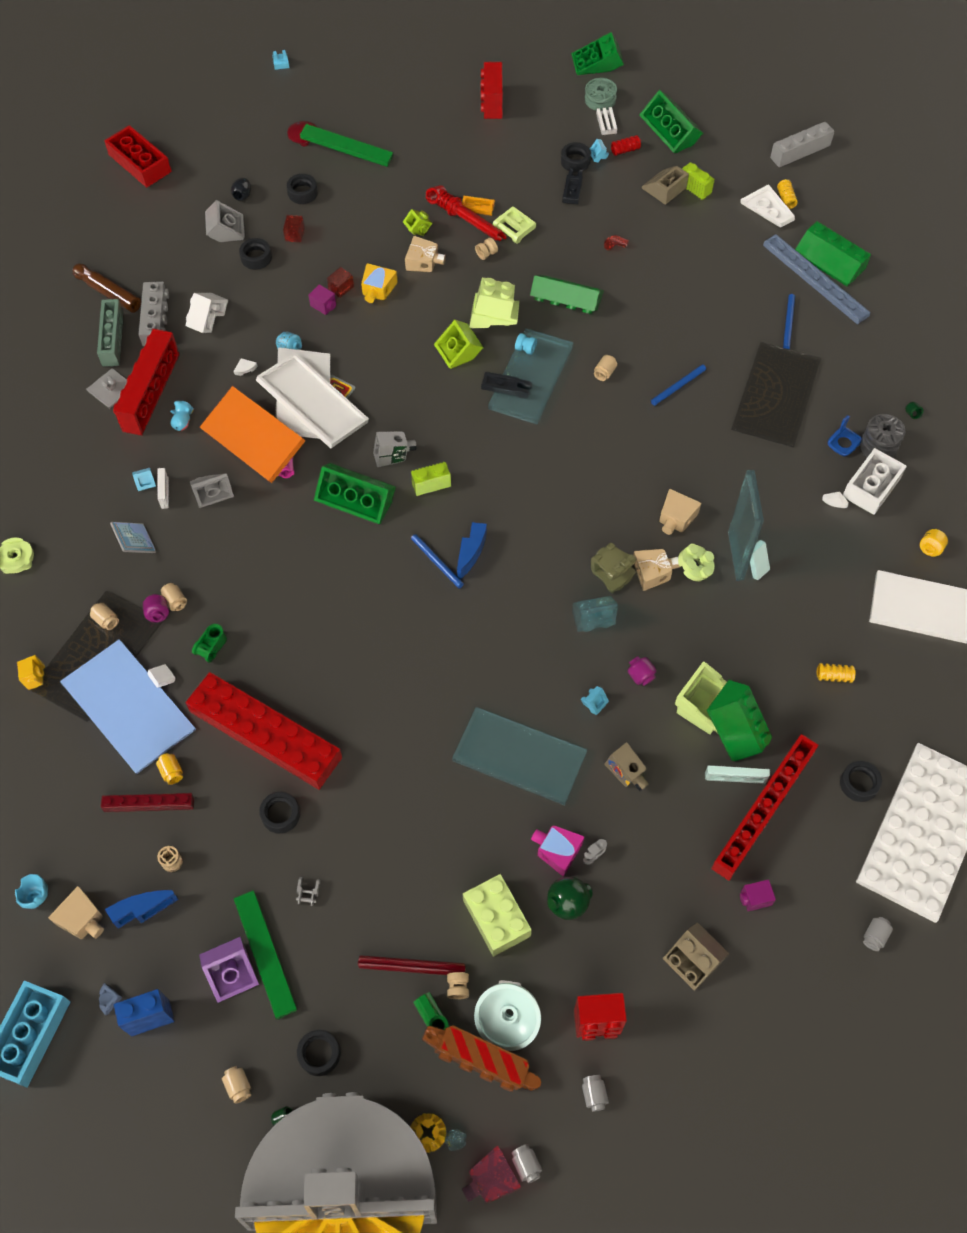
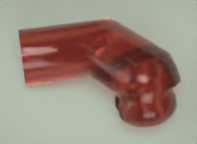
(615, 240)

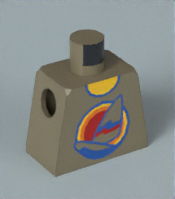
(627, 767)

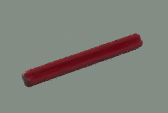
(409, 965)

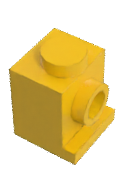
(31, 672)

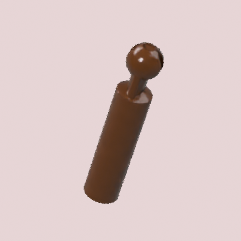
(107, 287)

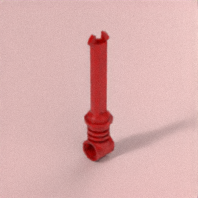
(454, 207)

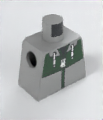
(391, 448)

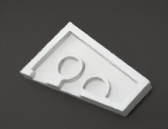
(769, 205)

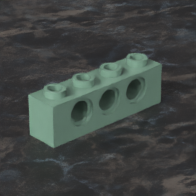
(110, 332)

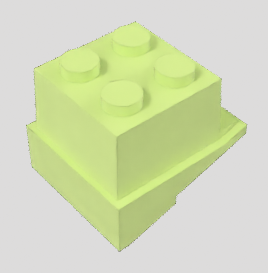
(494, 304)
(699, 695)

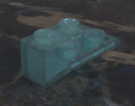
(595, 613)

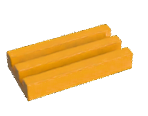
(479, 205)

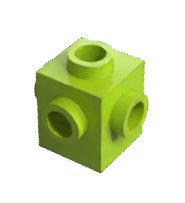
(417, 222)

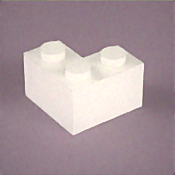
(204, 310)

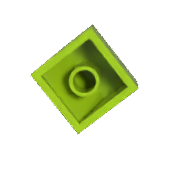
(458, 344)

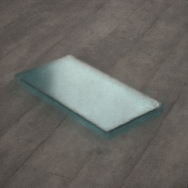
(540, 369)
(745, 525)
(520, 755)

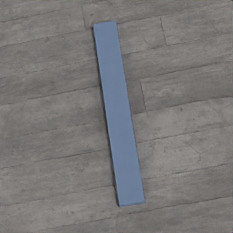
(817, 279)

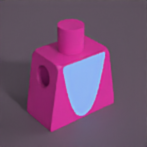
(558, 847)

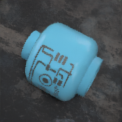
(289, 341)

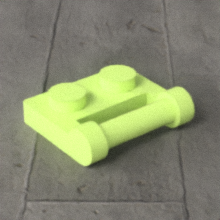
(516, 220)

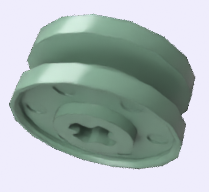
(600, 93)

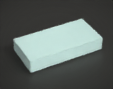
(759, 560)

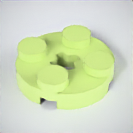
(704, 559)
(19, 563)

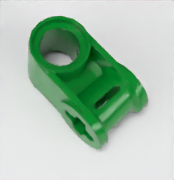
(209, 646)

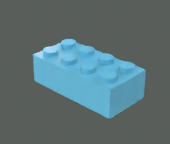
(29, 1031)

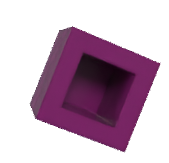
(322, 299)
(757, 895)

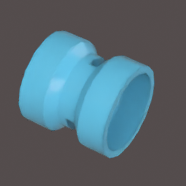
(526, 344)

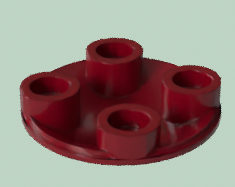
(295, 130)

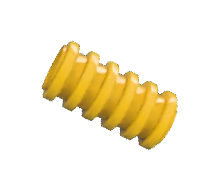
(787, 193)
(836, 672)

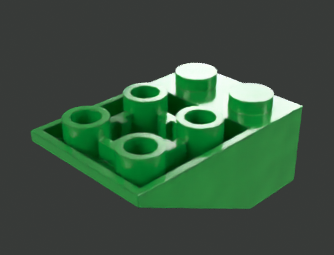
(598, 56)

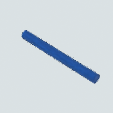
(789, 320)
(678, 385)
(437, 561)

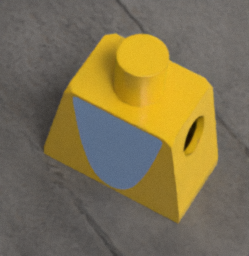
(378, 282)

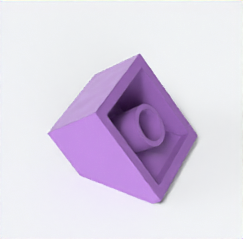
(228, 969)

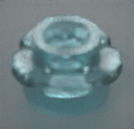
(455, 1140)

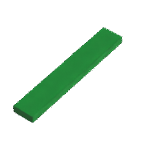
(346, 145)
(265, 955)

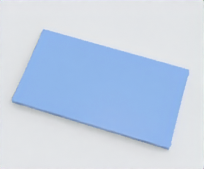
(127, 706)

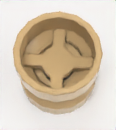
(485, 249)
(171, 863)
(458, 985)

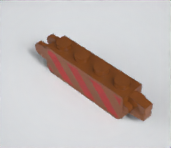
(482, 1057)

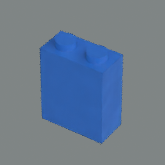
(144, 1012)

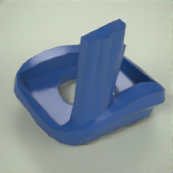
(844, 432)

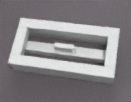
(607, 112)
(163, 488)

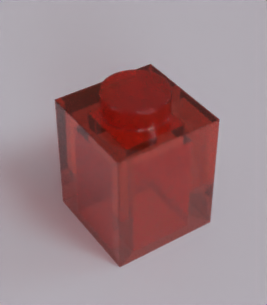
(293, 228)
(340, 282)

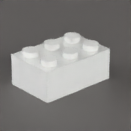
(874, 481)

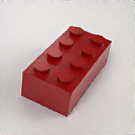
(138, 156)

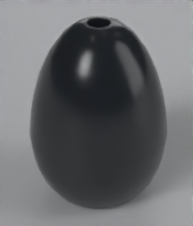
(241, 189)

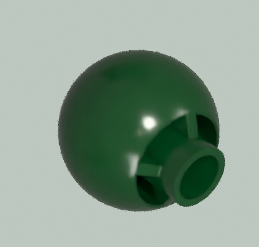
(569, 897)

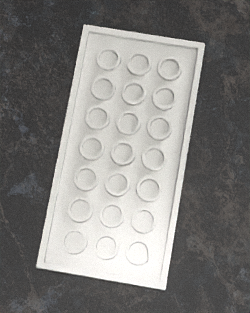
(921, 835)

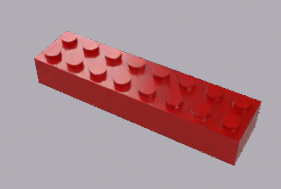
(264, 730)

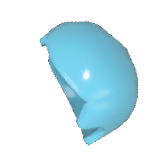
(31, 892)

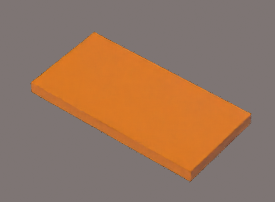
(252, 434)

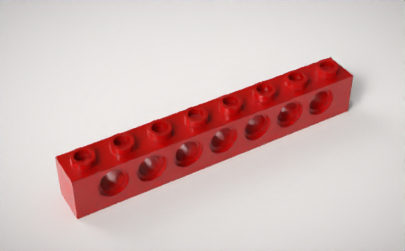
(764, 807)

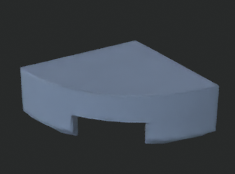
(107, 999)

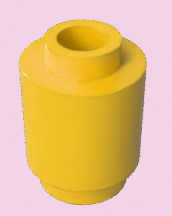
(169, 768)

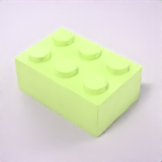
(497, 915)

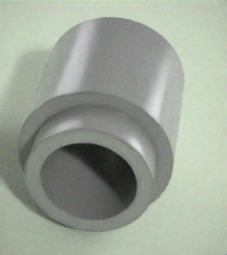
(877, 933)
(595, 1093)
(526, 1163)

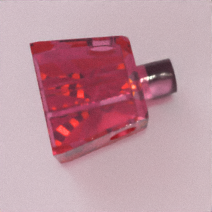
(491, 1178)

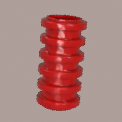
(626, 145)

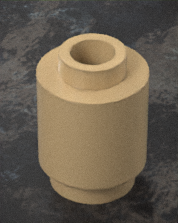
(605, 367)
(174, 597)
(104, 616)
(236, 1084)

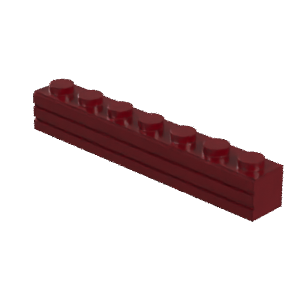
(147, 802)

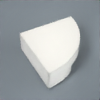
(245, 366)
(835, 499)

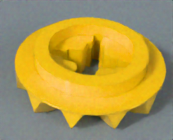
(439, 1131)

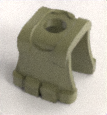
(613, 567)

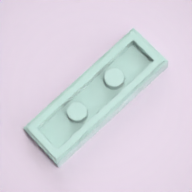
(737, 774)

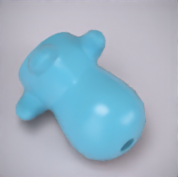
(181, 415)

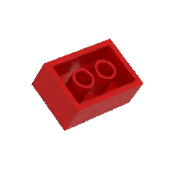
(491, 90)
(599, 1016)

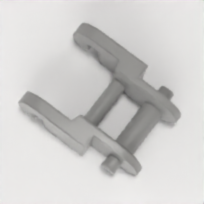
(595, 851)
(300, 891)

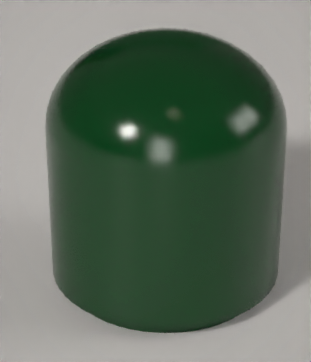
(914, 406)
(279, 1114)

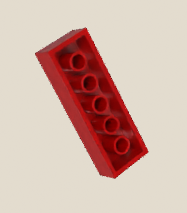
(146, 382)

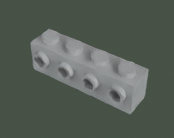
(802, 144)
(153, 309)

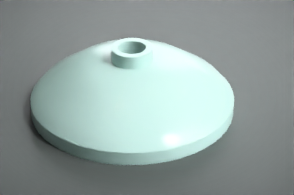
(506, 1030)

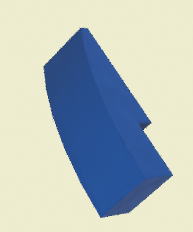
(471, 548)
(140, 906)

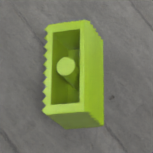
(699, 182)
(431, 478)

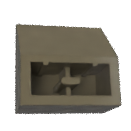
(667, 184)
(695, 956)

